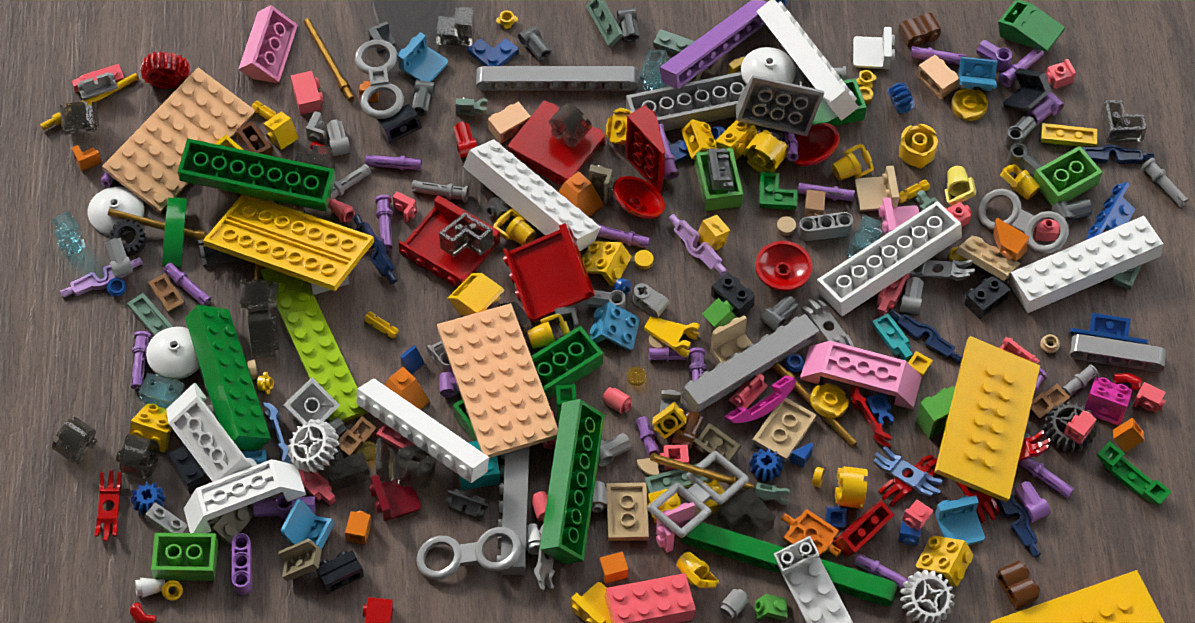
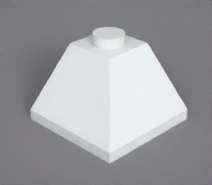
(311, 403)

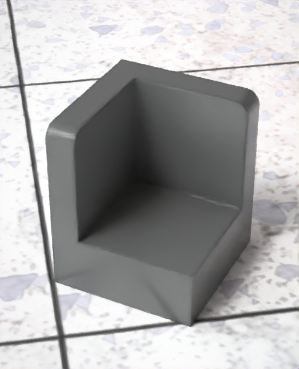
(381, 32)
(569, 315)

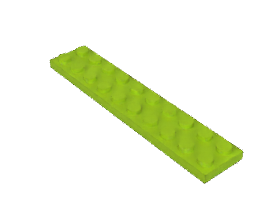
(315, 343)

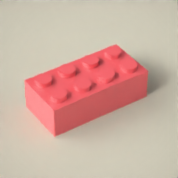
(651, 601)

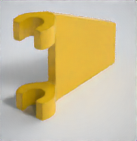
(671, 333)

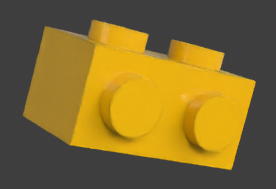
(698, 137)
(737, 137)

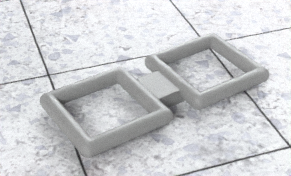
(699, 494)

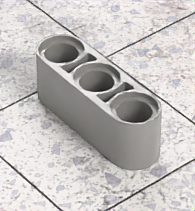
(833, 222)

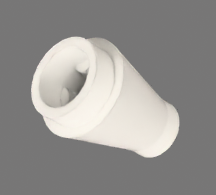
(533, 539)
(147, 586)

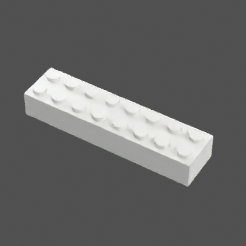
(808, 58)
(528, 193)
(889, 258)
(1085, 264)

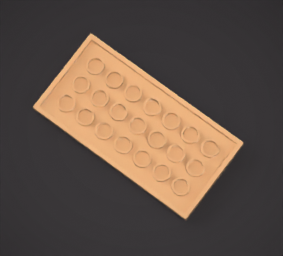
(152, 155)
(498, 381)

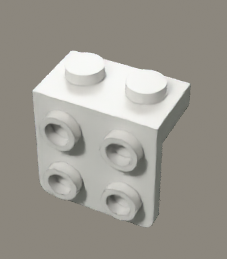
(874, 51)

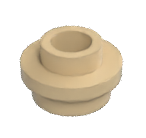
(1050, 339)

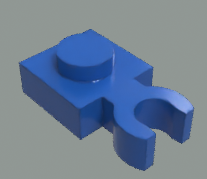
(880, 407)

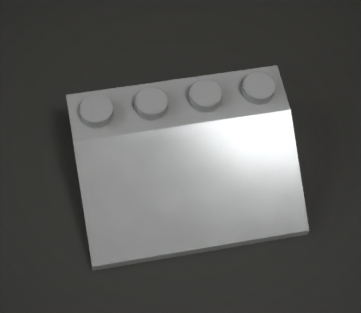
(778, 105)

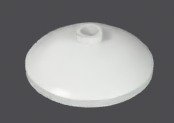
(756, 63)
(101, 202)
(169, 361)

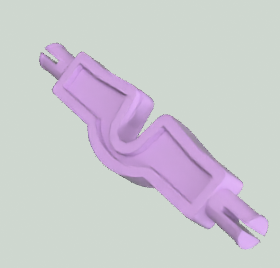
(704, 251)
(92, 282)

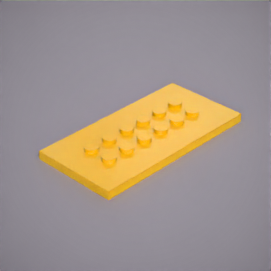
(289, 241)
(987, 419)
(1111, 601)

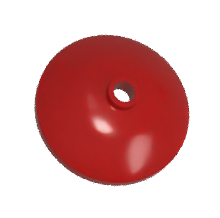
(817, 145)
(638, 197)
(787, 258)

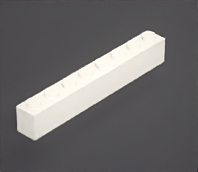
(422, 430)

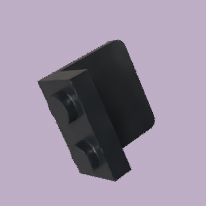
(1032, 89)

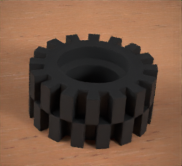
(132, 226)

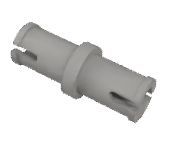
(1080, 380)

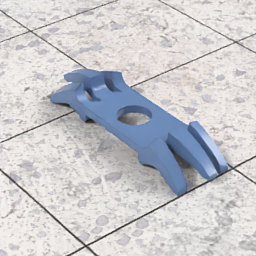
(274, 415)
(898, 465)

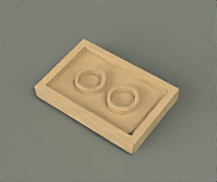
(987, 257)
(784, 428)
(627, 511)

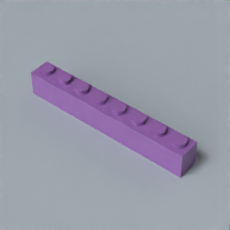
(712, 45)

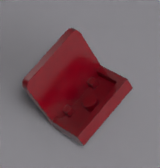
(393, 498)

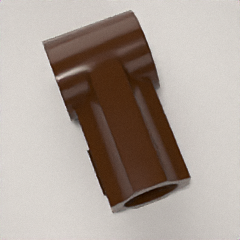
(688, 432)

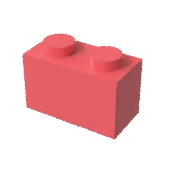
(306, 92)

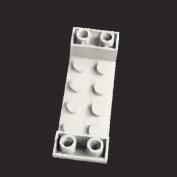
(205, 436)
(241, 490)
(811, 583)

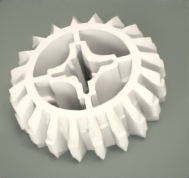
(308, 440)
(920, 580)

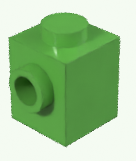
(719, 313)

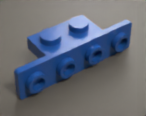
(1115, 212)
(1109, 327)

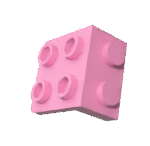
(895, 216)
(680, 515)

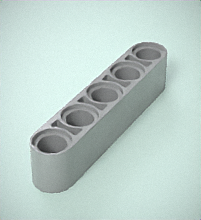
(1118, 353)

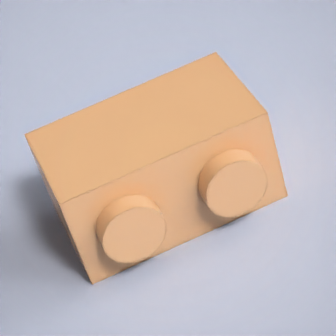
(938, 76)
(508, 122)

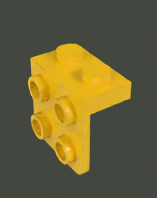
(607, 259)
(152, 424)
(946, 557)
(592, 605)

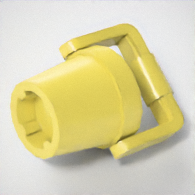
(959, 185)

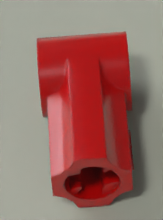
(464, 139)

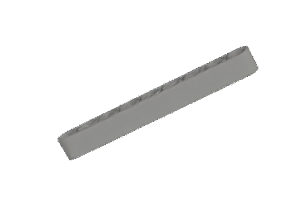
(557, 78)

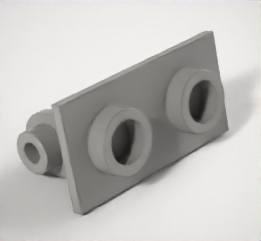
(90, 88)
(161, 517)

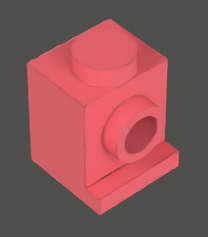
(1061, 74)
(961, 213)
(1046, 230)
(1150, 398)
(1080, 426)
(675, 452)

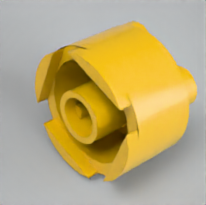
(918, 145)
(765, 152)
(851, 487)

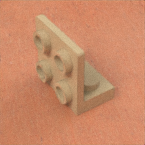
(873, 190)
(729, 339)

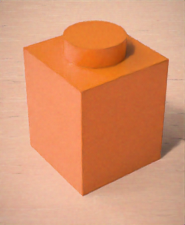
(358, 527)

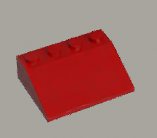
(645, 146)

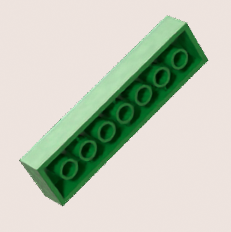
(256, 175)
(556, 365)
(227, 376)
(572, 482)

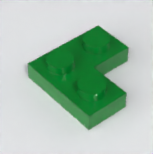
(772, 196)

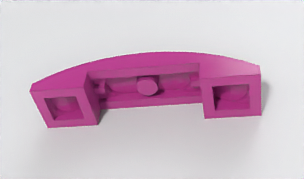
(781, 391)

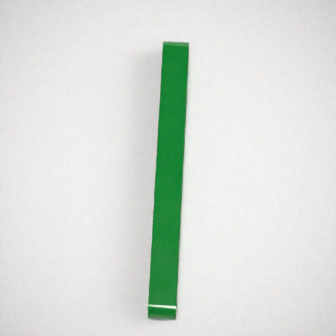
(762, 555)

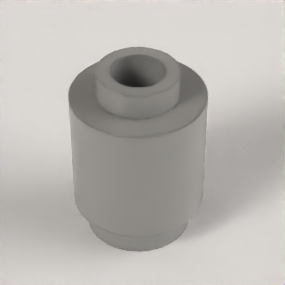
(599, 497)
(734, 603)

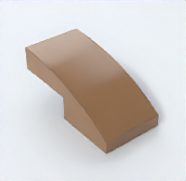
(165, 292)
(1046, 401)
(360, 433)

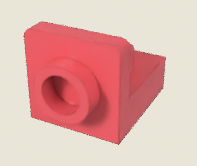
(405, 204)
(917, 515)

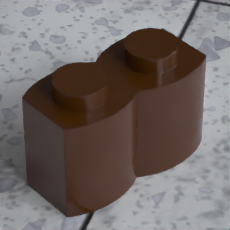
(919, 30)
(1018, 584)

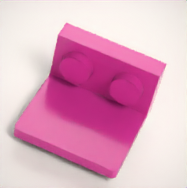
(1108, 400)

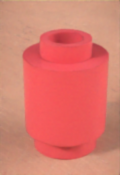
(617, 400)
(538, 504)

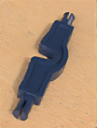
(1122, 155)
(379, 256)
(933, 343)
(1021, 526)

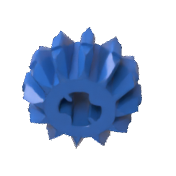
(901, 98)
(771, 459)
(139, 497)

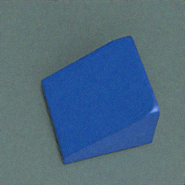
(411, 360)
(801, 455)
(836, 516)

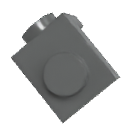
(496, 208)

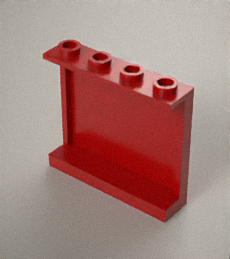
(549, 155)
(425, 249)
(549, 273)

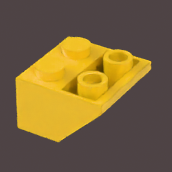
(475, 294)

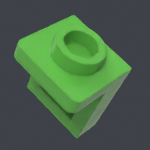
(771, 606)

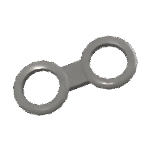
(379, 79)
(1024, 221)
(469, 553)

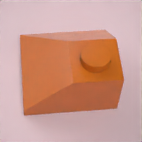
(581, 194)
(1010, 241)
(408, 388)

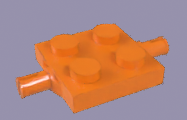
(811, 525)

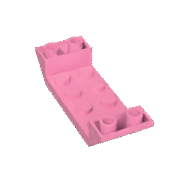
(863, 370)

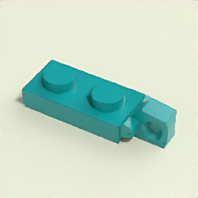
(892, 336)

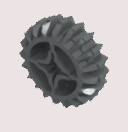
(1057, 421)

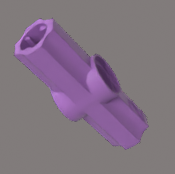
(272, 506)

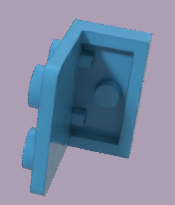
(420, 60)
(977, 73)
(615, 325)
(959, 519)
(304, 525)

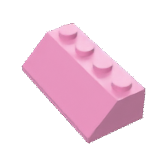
(268, 45)

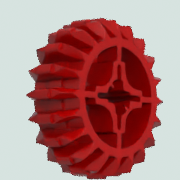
(165, 70)

